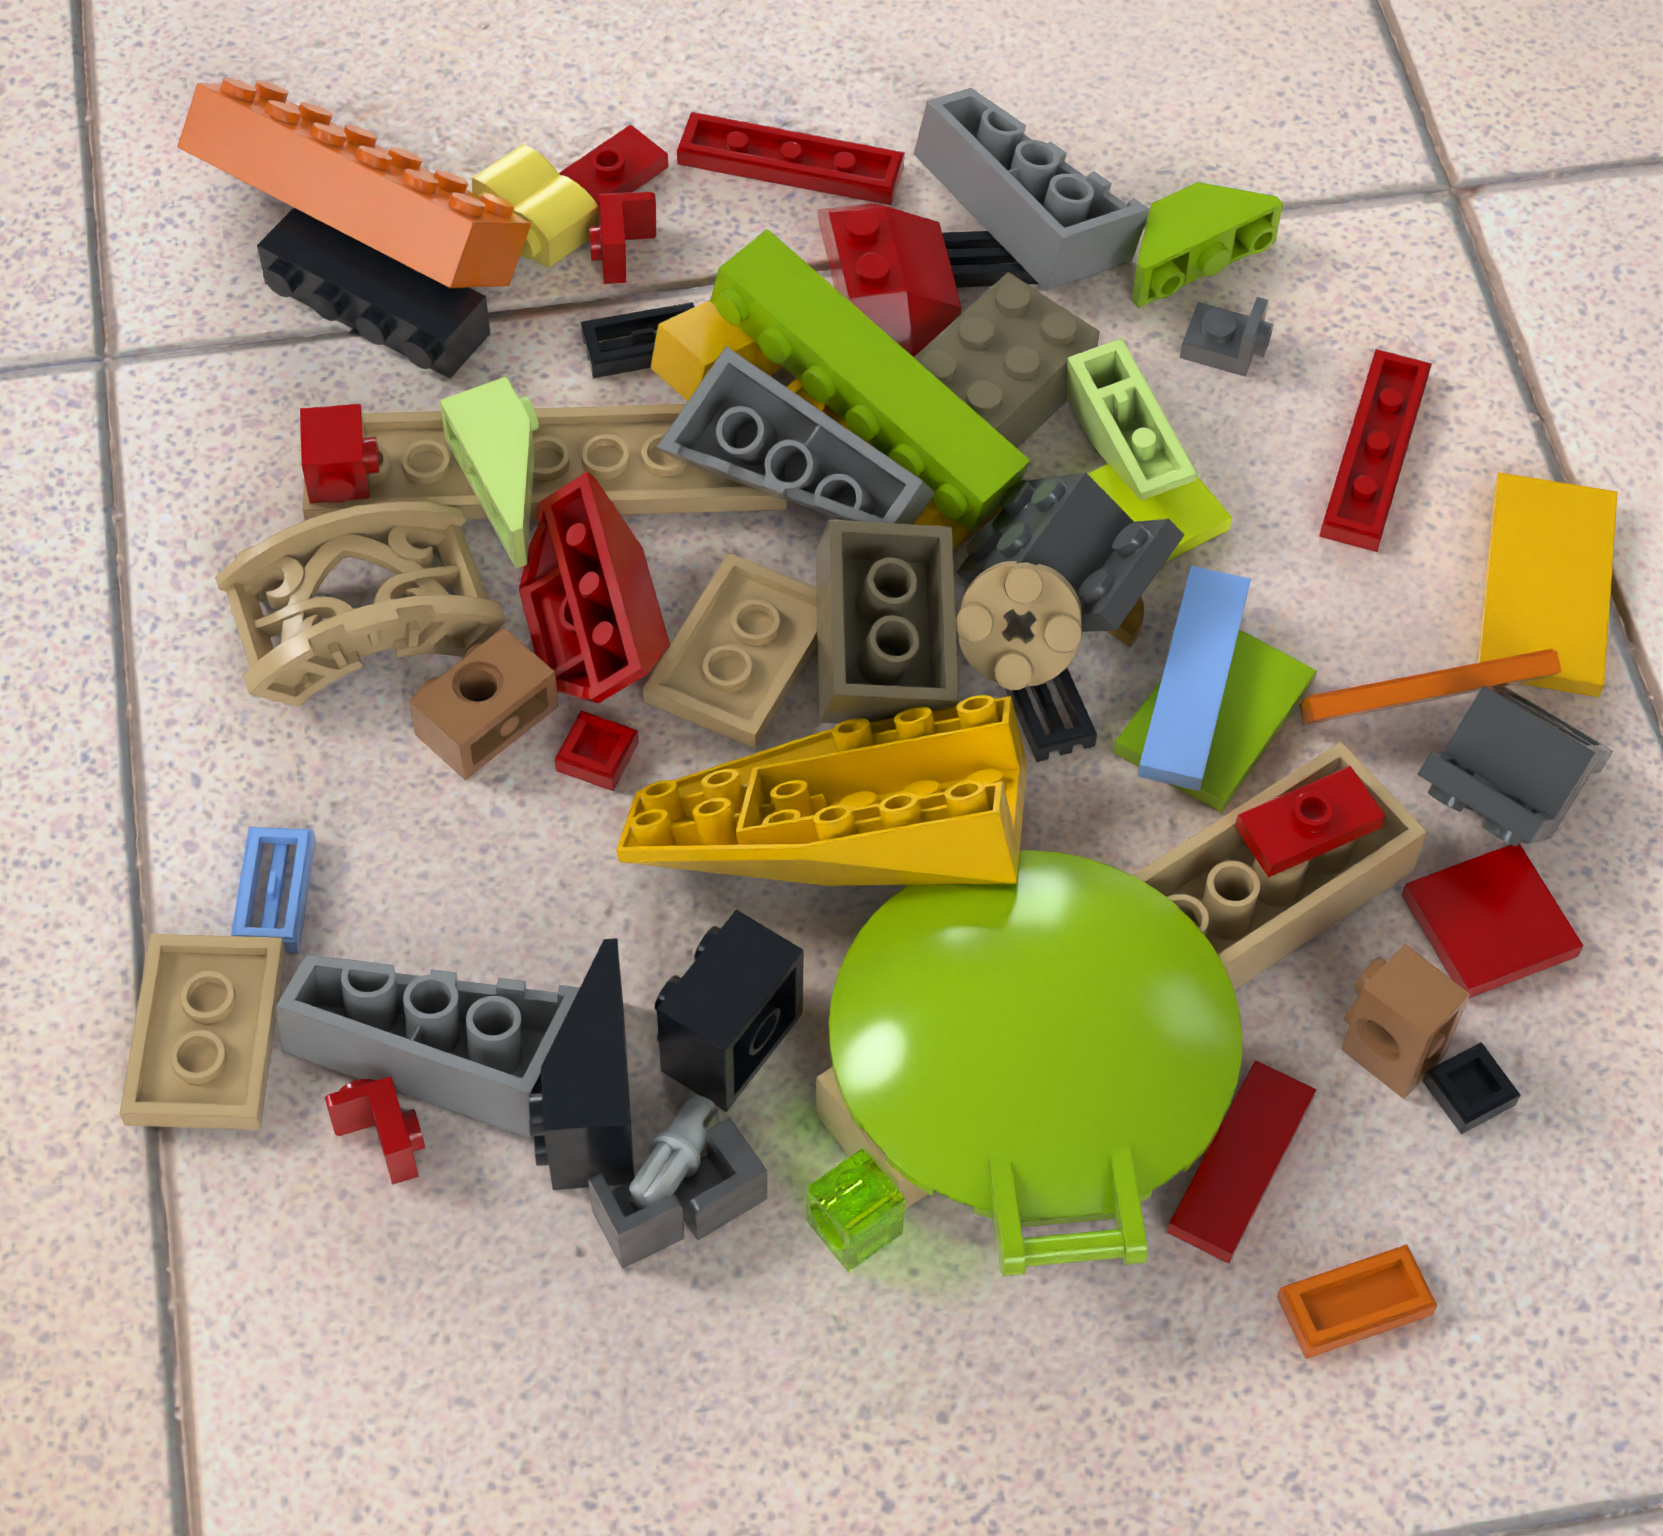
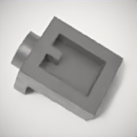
(1227, 337)

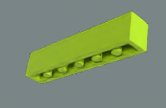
(867, 379)

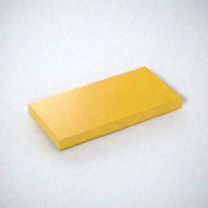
(1550, 578)

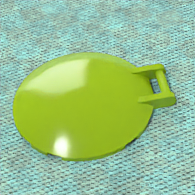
(1038, 1049)

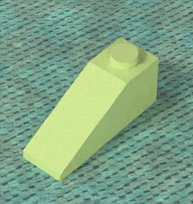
(1126, 420)
(495, 449)

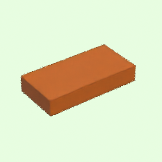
(1356, 1301)

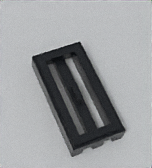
(987, 253)
(630, 352)
(1059, 737)

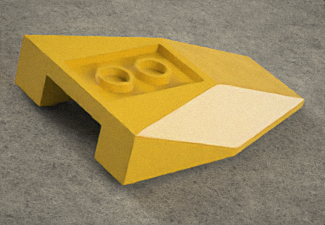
(851, 805)

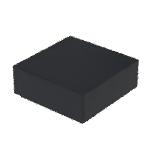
(1471, 1088)

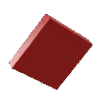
(1492, 920)

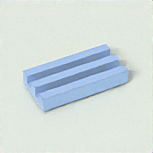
(299, 887)

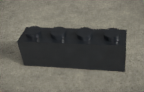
(373, 293)

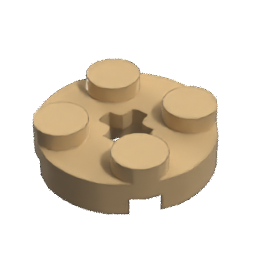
(1024, 588)

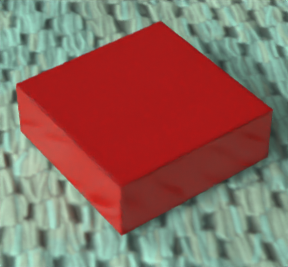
(596, 750)

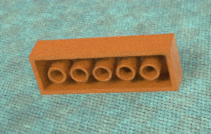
(355, 184)

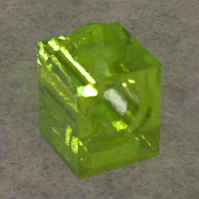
(855, 1210)

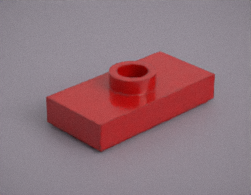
(618, 164)
(1309, 821)

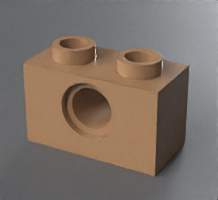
(472, 733)
(1402, 1019)

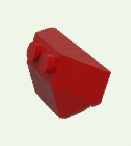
(892, 270)
(590, 595)

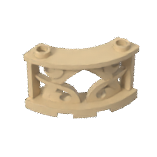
(297, 560)

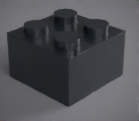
(729, 1008)

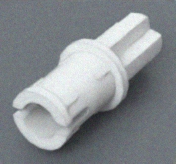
(674, 1152)

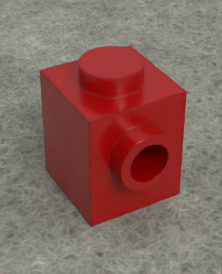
(337, 453)

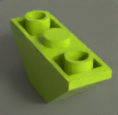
(1199, 235)

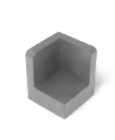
(725, 1184)
(634, 1231)

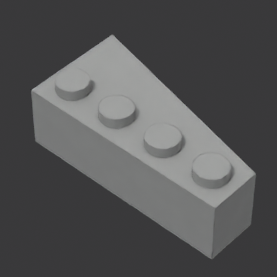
(1025, 191)
(782, 445)
(436, 1036)

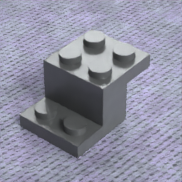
(1083, 537)
(1513, 766)

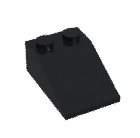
(584, 1103)

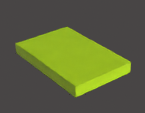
(1256, 703)

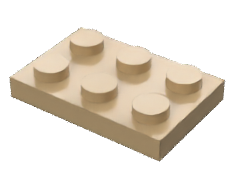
(737, 651)
(203, 1032)

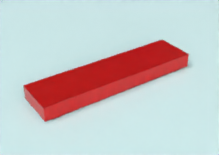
(790, 158)
(1375, 450)

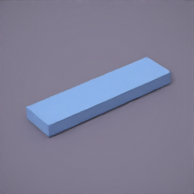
(1194, 678)

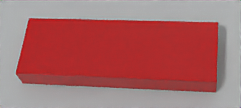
(1241, 1161)

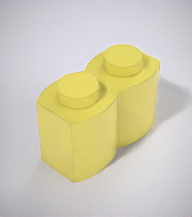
(552, 202)

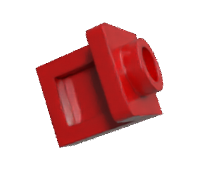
(621, 219)
(375, 1103)

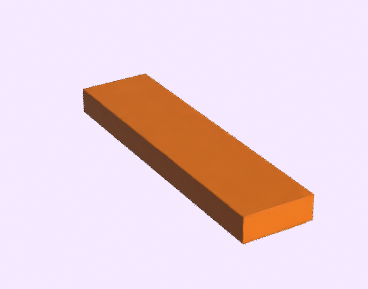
(1429, 686)

